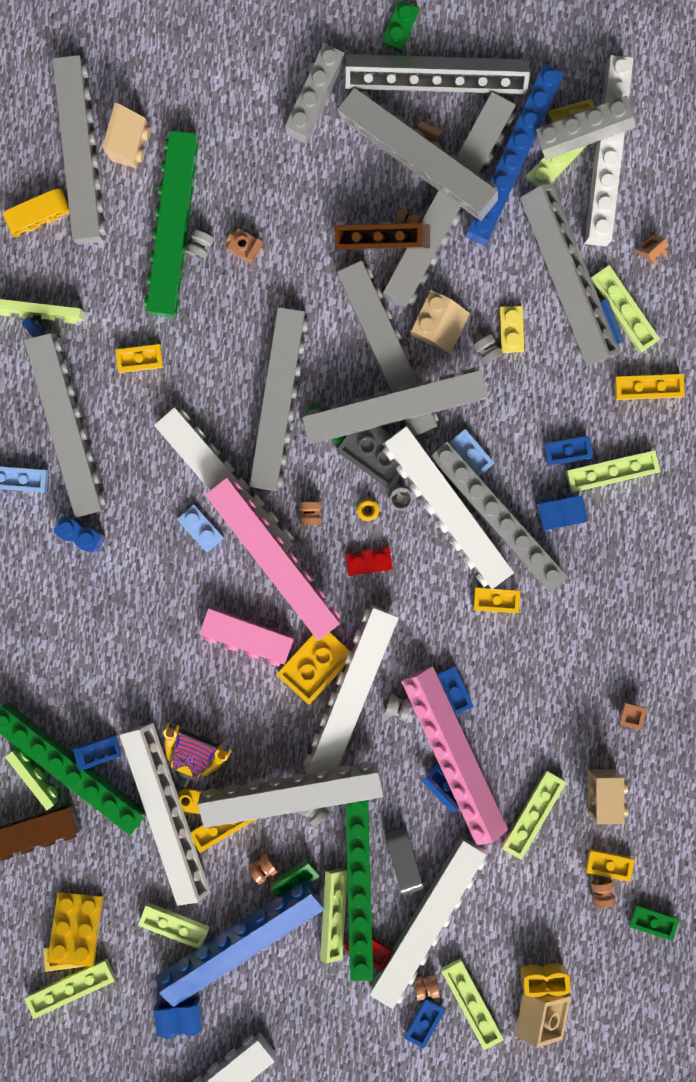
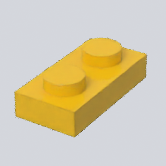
(139, 358)
(496, 600)
(609, 865)

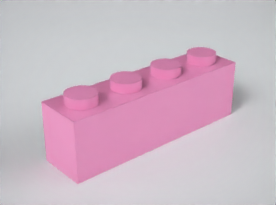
(246, 636)

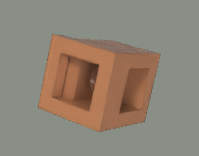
(249, 251)

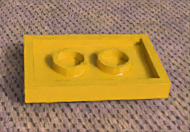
(314, 666)
(75, 929)

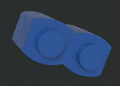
(561, 512)
(84, 537)
(182, 1019)

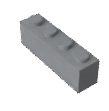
(315, 93)
(586, 127)

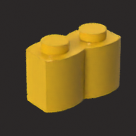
(547, 979)

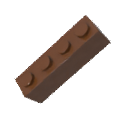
(382, 236)
(39, 830)

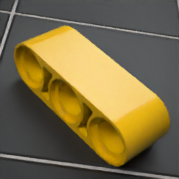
(36, 211)

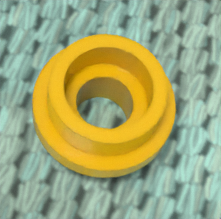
(367, 502)

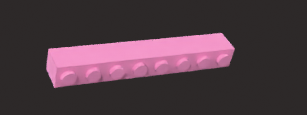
(273, 559)
(454, 756)

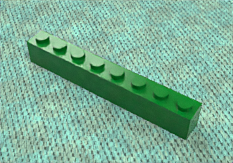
(173, 224)
(62, 765)
(359, 891)

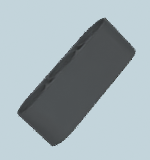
(403, 860)

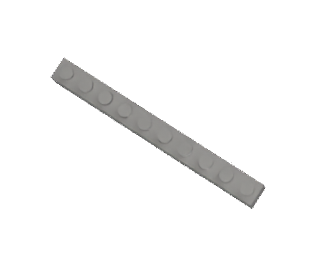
(444, 211)

